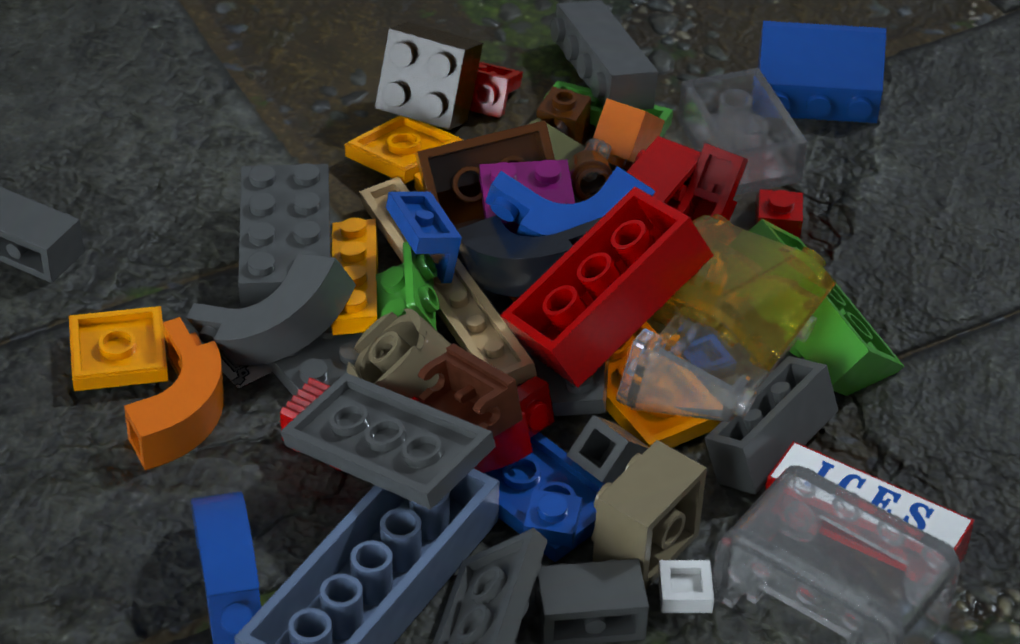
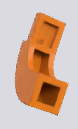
(187, 411)

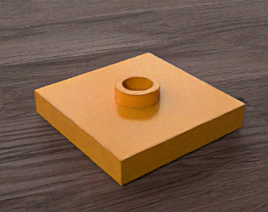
(394, 144)
(117, 348)

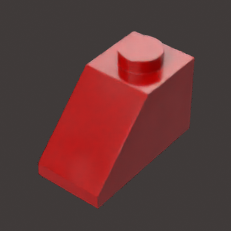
(780, 209)

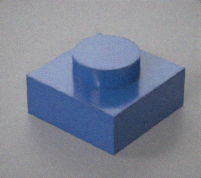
(554, 516)

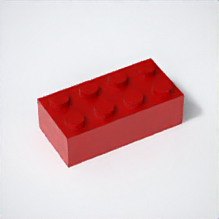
(607, 285)

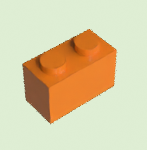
(626, 131)

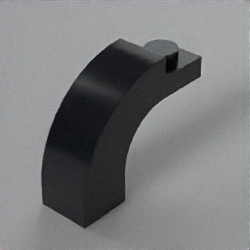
(509, 261)

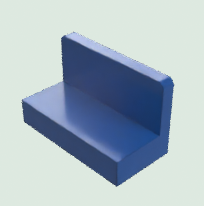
(426, 229)

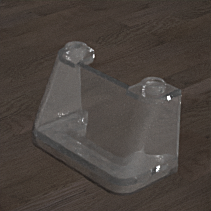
(693, 373)

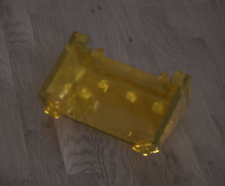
(750, 290)

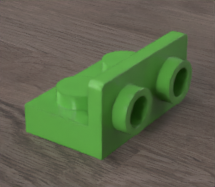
(409, 287)

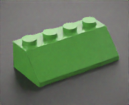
(841, 334)

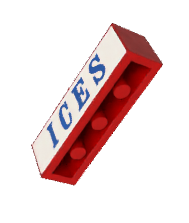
(914, 509)

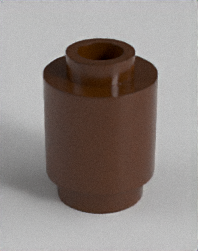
(584, 163)

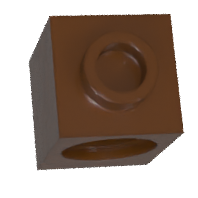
(567, 113)

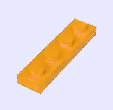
(357, 251)

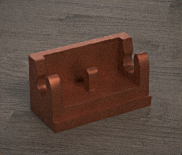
(471, 390)

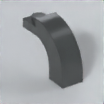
(285, 320)

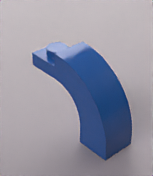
(543, 217)
(226, 563)

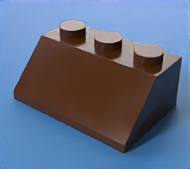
(453, 168)

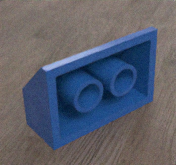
(825, 69)

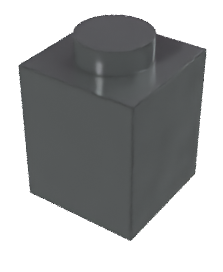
(605, 449)

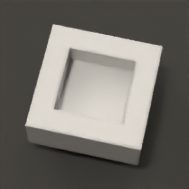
(685, 586)

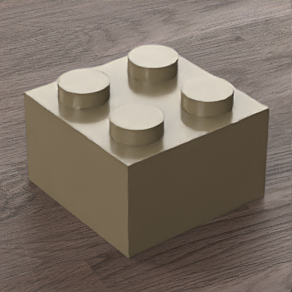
(650, 510)

